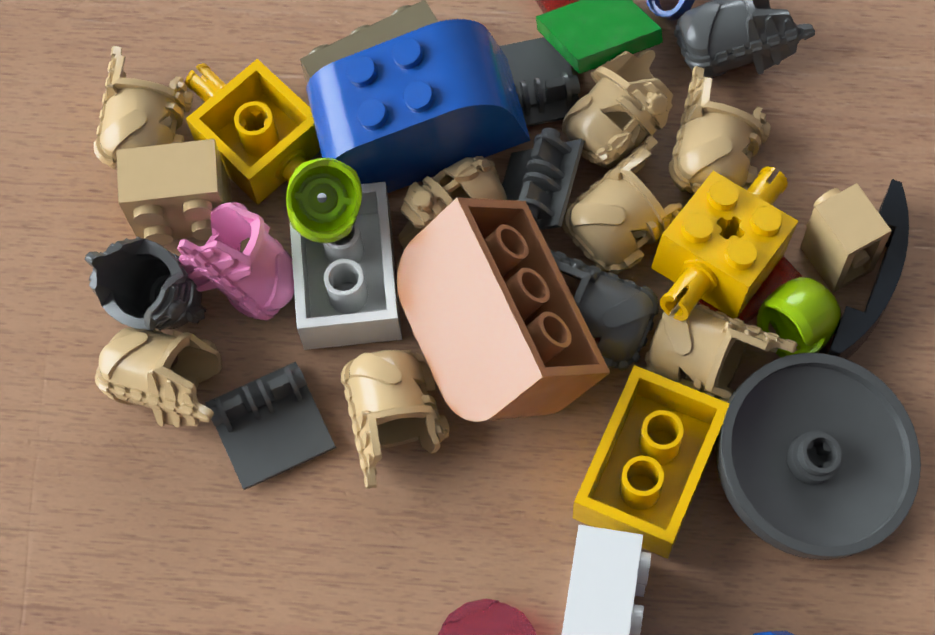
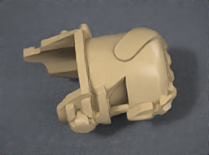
(619, 109)
(138, 112)
(715, 139)
(465, 179)
(617, 214)
(706, 349)
(139, 372)
(391, 405)

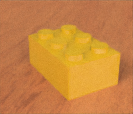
(650, 460)

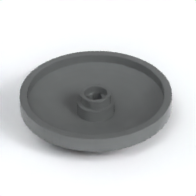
(818, 456)

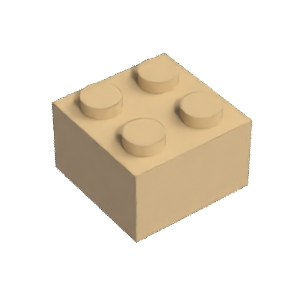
(172, 189)

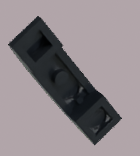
(858, 325)

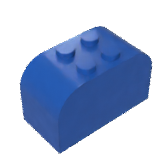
(417, 104)

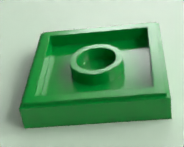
(598, 31)

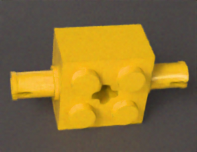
(256, 125)
(723, 244)

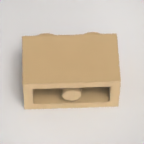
(844, 236)

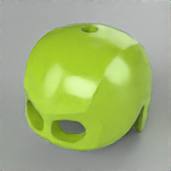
(338, 213)
(801, 312)

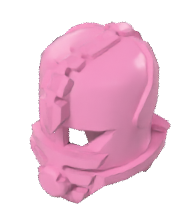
(252, 280)

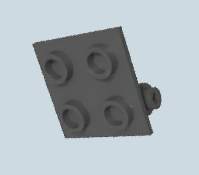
(541, 80)
(544, 176)
(270, 425)

